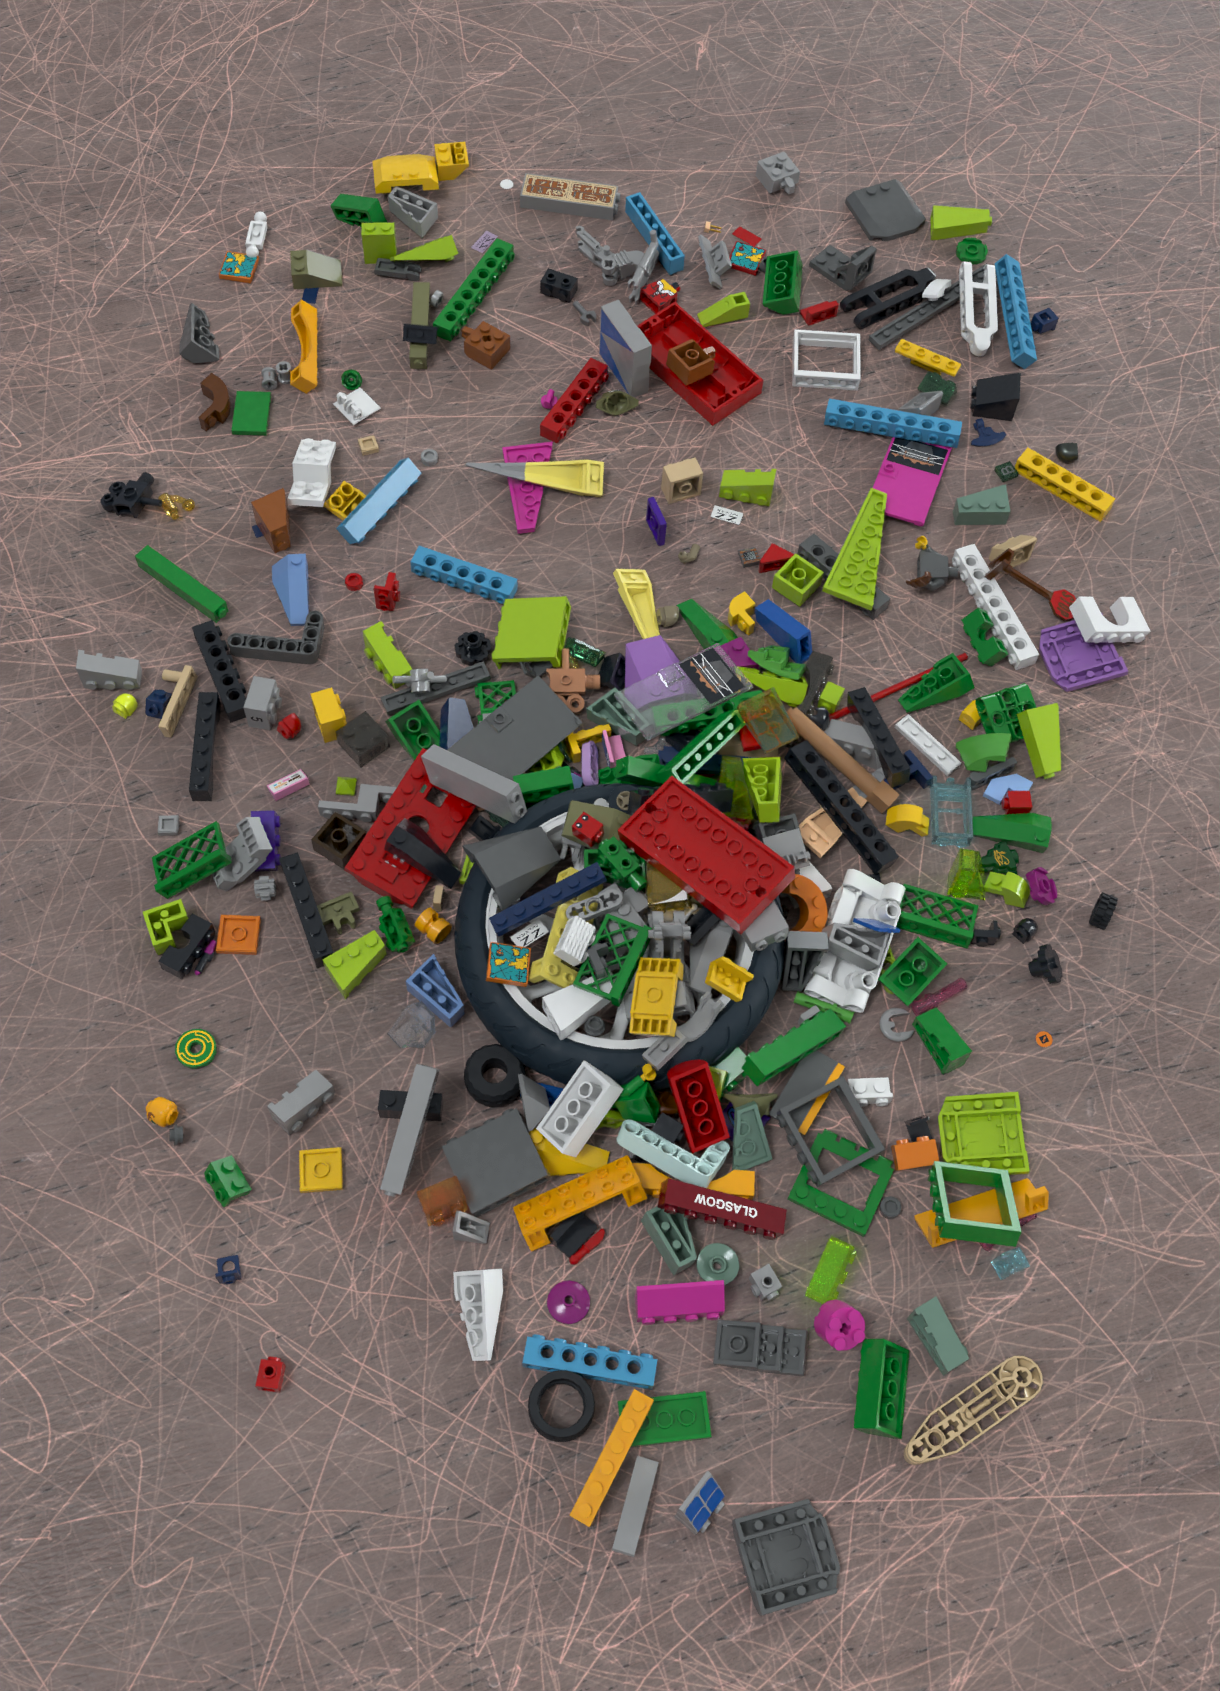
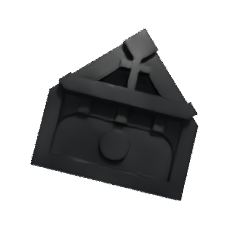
(700, 924)

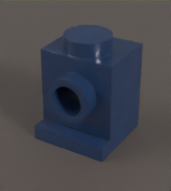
(1041, 322)

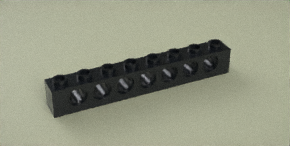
(841, 807)

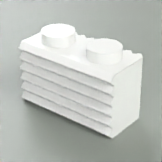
(575, 941)

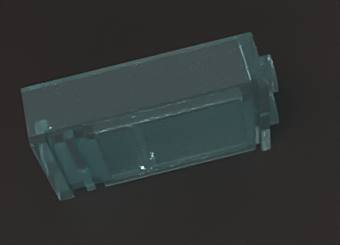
(957, 793)

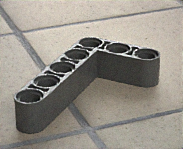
(246, 644)

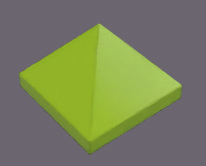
(346, 786)

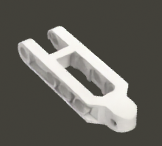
(978, 338)

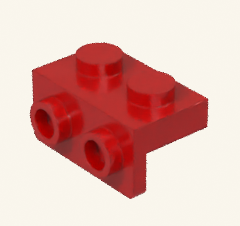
(387, 596)

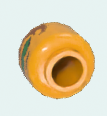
(161, 1111)

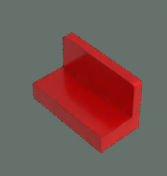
(819, 312)

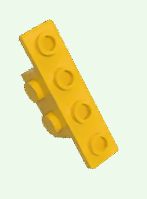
(927, 359)

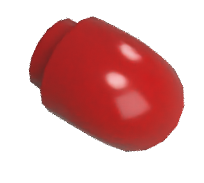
(289, 726)

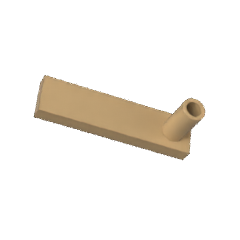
(178, 700)

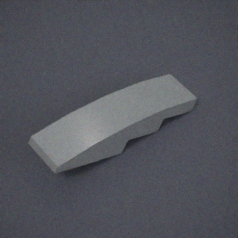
(635, 1506)

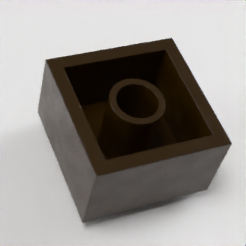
(338, 839)

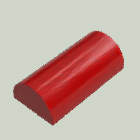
(697, 1104)

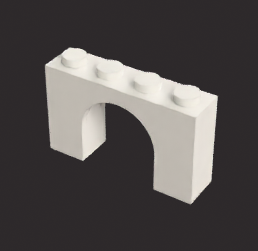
(1098, 629)

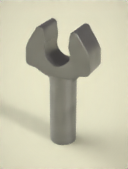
(585, 315)

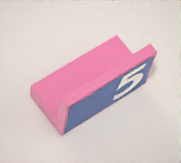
(612, 748)

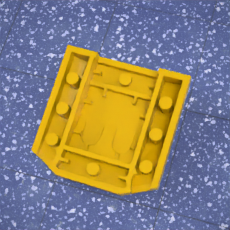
(405, 171)

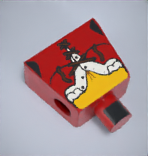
(659, 295)

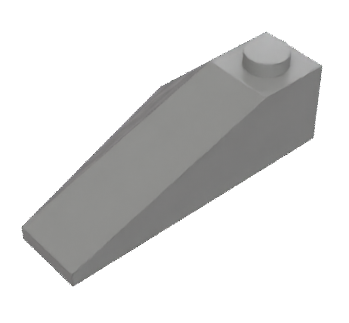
(708, 948)

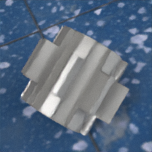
(265, 888)

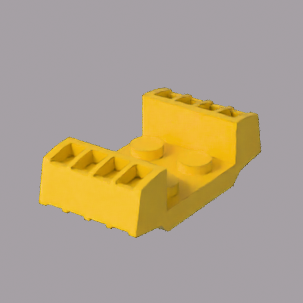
(655, 997)

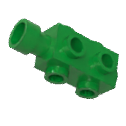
(615, 860)
(394, 926)

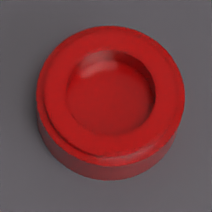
(354, 582)

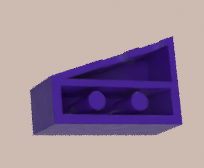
(271, 824)

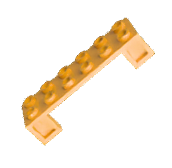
(576, 1197)
(985, 1208)

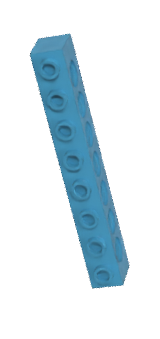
(1015, 311)
(893, 423)

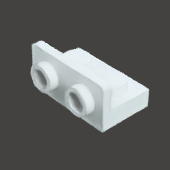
(871, 1091)

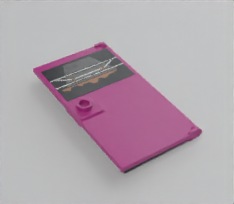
(911, 478)

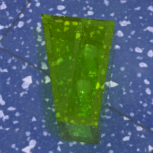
(733, 776)
(830, 1270)

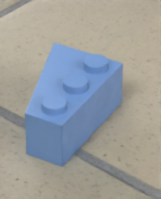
(435, 991)

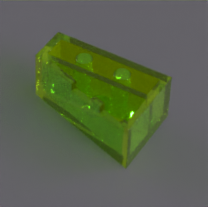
(967, 876)

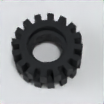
(1103, 911)

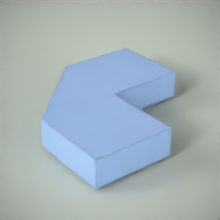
(999, 786)

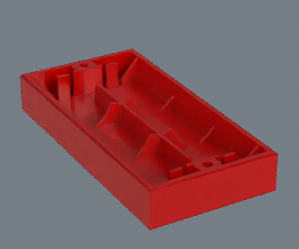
(715, 395)
(706, 854)

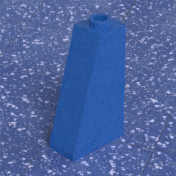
(785, 630)

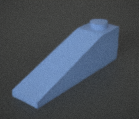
(291, 584)

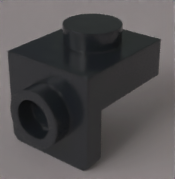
(483, 829)
(986, 937)

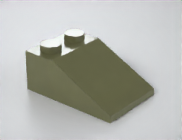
(314, 270)
(610, 818)

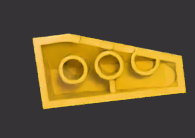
(561, 1164)

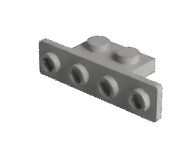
(716, 260)

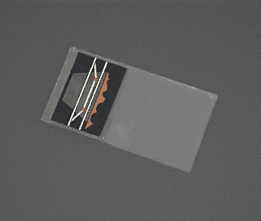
(682, 691)

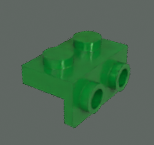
(226, 1180)

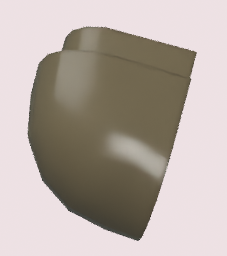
(667, 615)

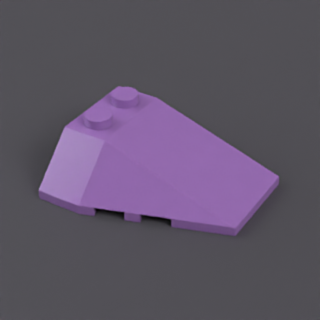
(646, 658)

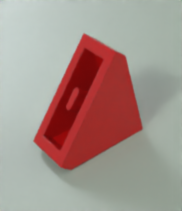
(774, 559)

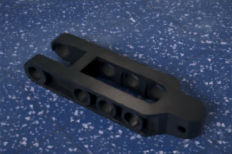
(880, 310)

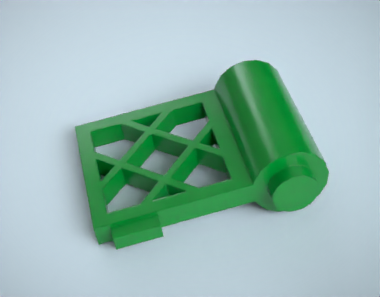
(496, 687)

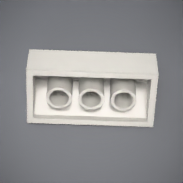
(579, 1109)

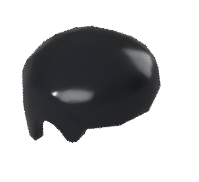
(822, 718)

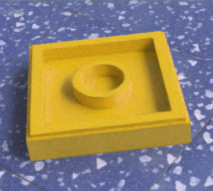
(320, 1170)

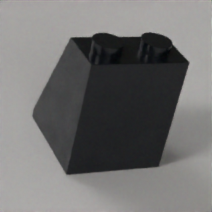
(996, 397)

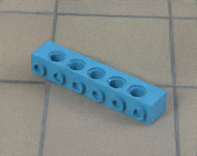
(463, 575)
(643, 1379)

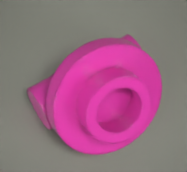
(549, 399)

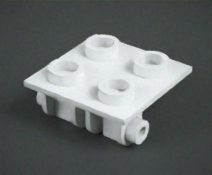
(355, 405)

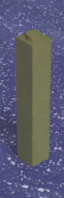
(420, 315)

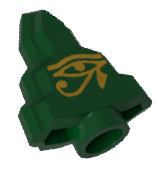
(1000, 859)

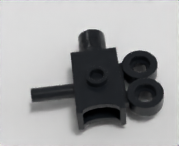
(130, 497)

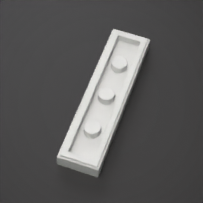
(927, 745)

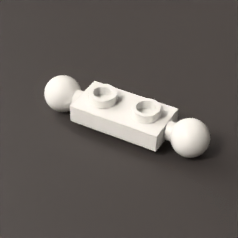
(256, 235)

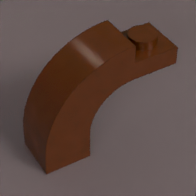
(220, 409)

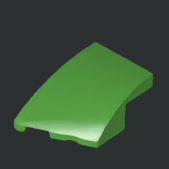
(776, 660)
(979, 749)

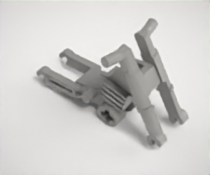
(622, 263)
(668, 936)

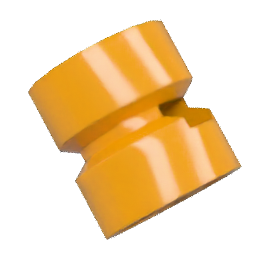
(433, 925)

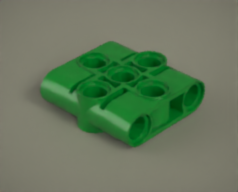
(993, 706)

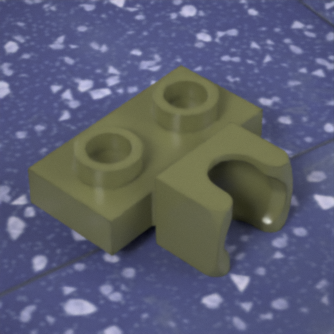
(339, 911)

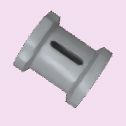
(283, 369)
(266, 378)

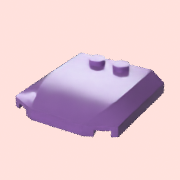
(1075, 662)

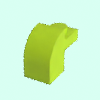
(1011, 886)

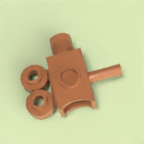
(571, 683)

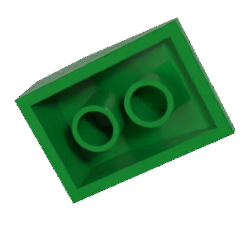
(414, 729)
(912, 971)

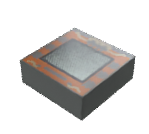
(749, 557)

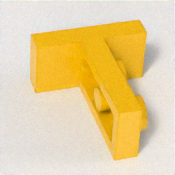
(575, 741)

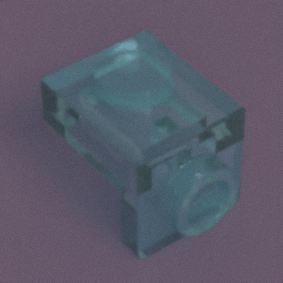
(1010, 1263)

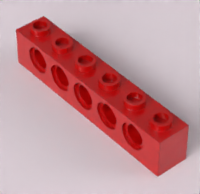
(574, 400)

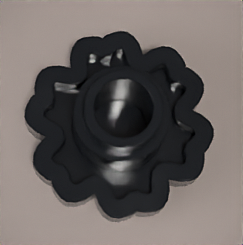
(473, 648)
(1046, 965)

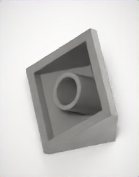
(923, 403)
(534, 1101)

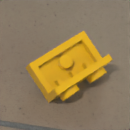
(728, 978)

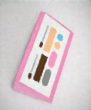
(288, 784)

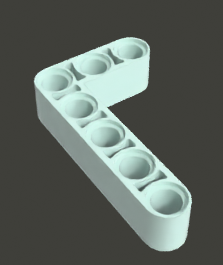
(672, 1157)

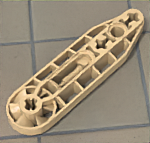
(964, 1418)

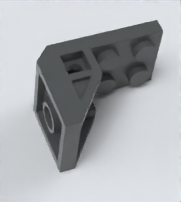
(843, 270)

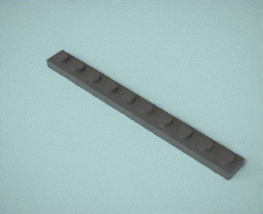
(920, 313)

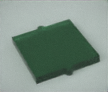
(564, 750)

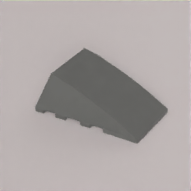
(513, 862)

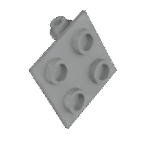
(790, 847)

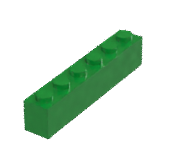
(702, 747)
(792, 1047)

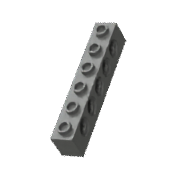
(823, 557)

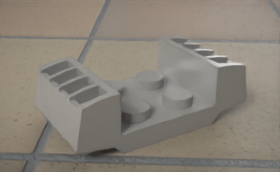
(246, 852)

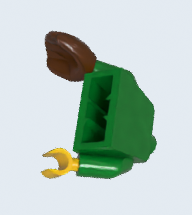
(639, 1102)

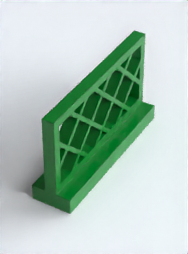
(194, 870)
(932, 927)
(630, 964)

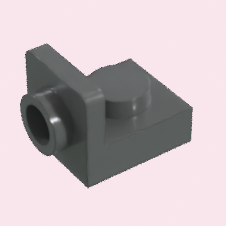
(596, 958)

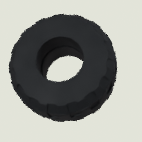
(493, 1093)

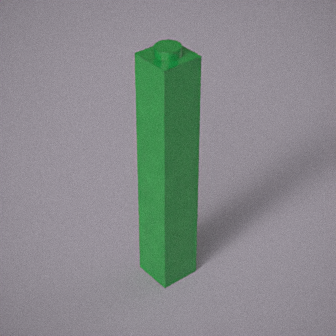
(182, 583)
(645, 773)

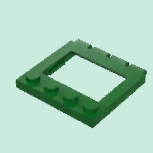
(830, 1207)

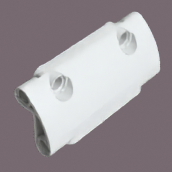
(836, 978)

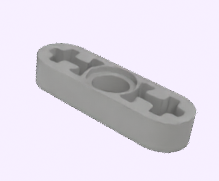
(578, 907)

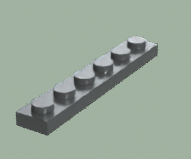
(455, 682)

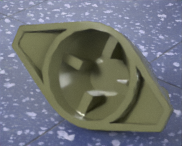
(616, 402)
(761, 1099)

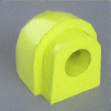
(124, 705)

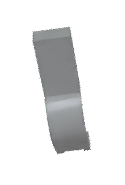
(696, 1026)

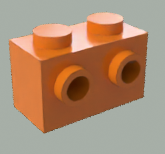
(914, 1154)

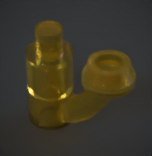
(171, 509)

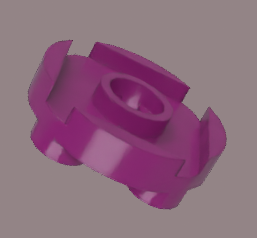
(1041, 887)

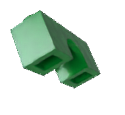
(976, 626)

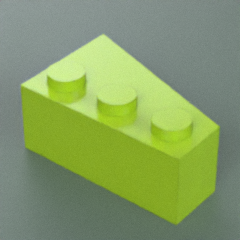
(384, 654)

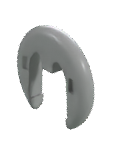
(886, 1025)

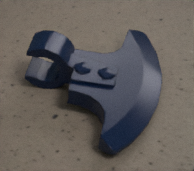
(986, 435)

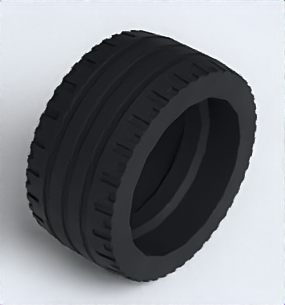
(556, 1378)

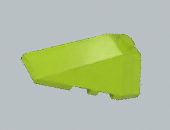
(437, 249)
(788, 689)

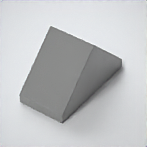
(470, 1228)

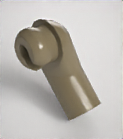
(685, 557)

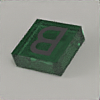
(1006, 471)

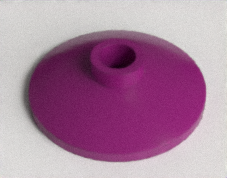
(565, 1312)

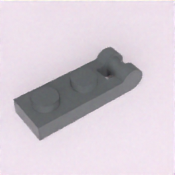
(996, 771)

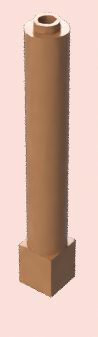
(878, 793)

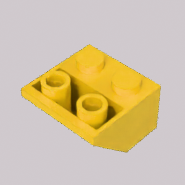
(450, 160)

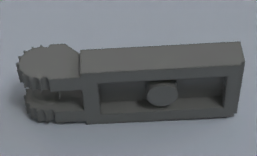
(397, 269)

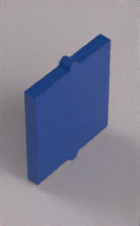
(876, 925)

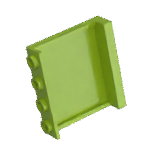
(532, 630)

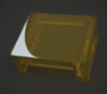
(665, 894)

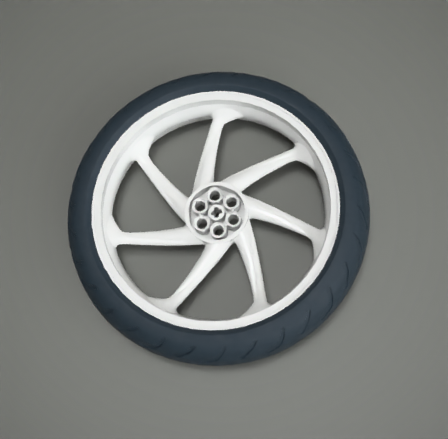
(528, 1032)

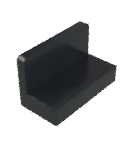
(420, 333)
(613, 671)
(573, 1233)

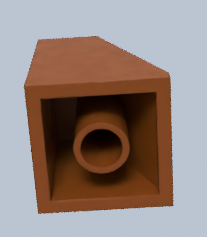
(273, 519)

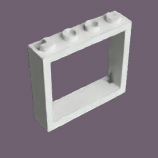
(820, 379)

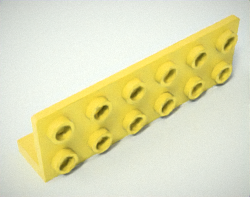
(550, 965)

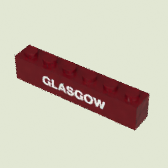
(722, 1208)

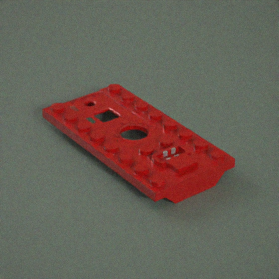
(384, 871)

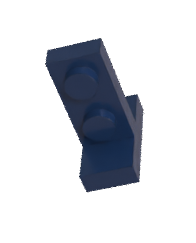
(917, 771)

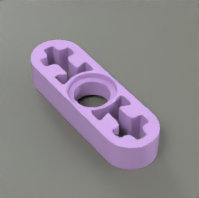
(589, 763)

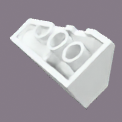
(480, 1303)

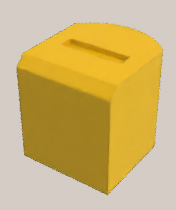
(970, 716)

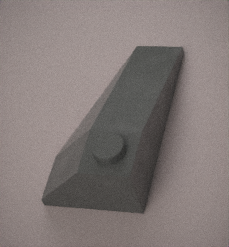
(196, 338)

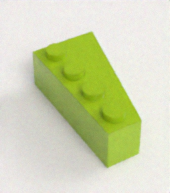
(764, 785)

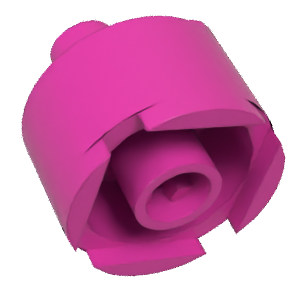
(840, 1325)

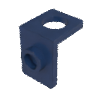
(231, 1276)

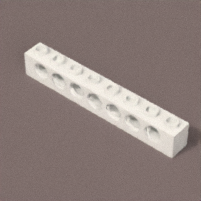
(992, 599)

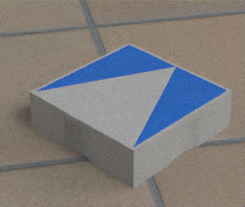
(624, 349)

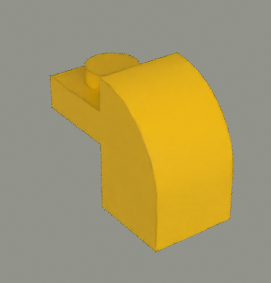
(740, 611)
(907, 817)

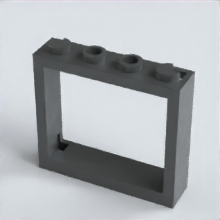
(857, 1115)

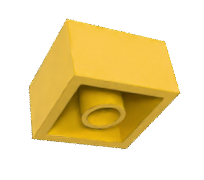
(328, 713)

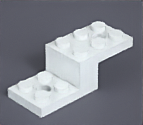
(311, 473)

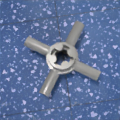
(419, 680)

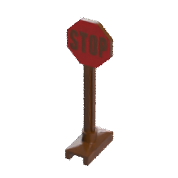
(1058, 600)

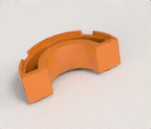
(811, 904)

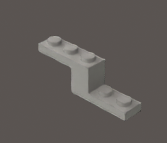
(365, 809)

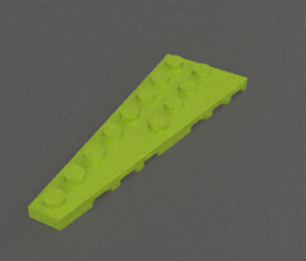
(856, 566)

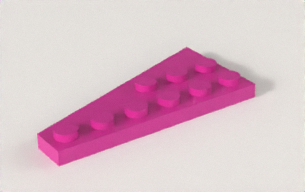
(524, 495)

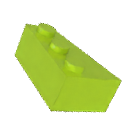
(748, 486)
(354, 961)

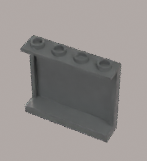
(496, 1162)

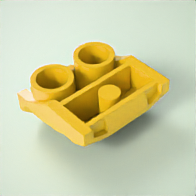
(344, 500)

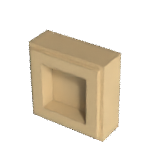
(368, 445)
(438, 898)

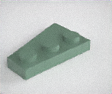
(749, 1139)

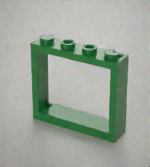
(966, 1230)

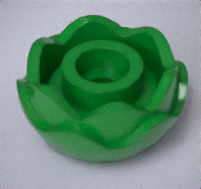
(351, 384)

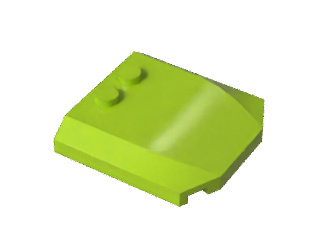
(984, 1132)

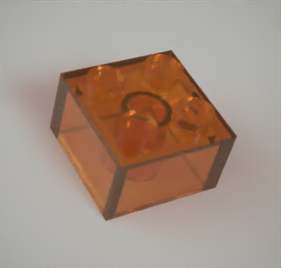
(442, 1201)

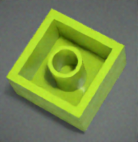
(797, 580)

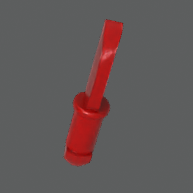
(593, 1242)

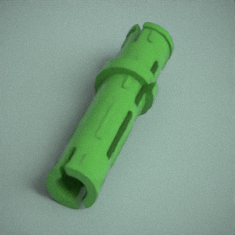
(808, 1001)

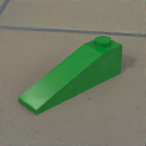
(704, 625)
(1020, 830)

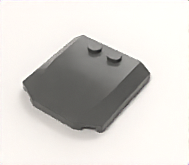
(885, 211)
(786, 1556)

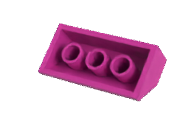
(680, 1301)

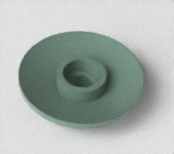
(719, 1254)

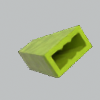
(958, 222)
(1042, 739)

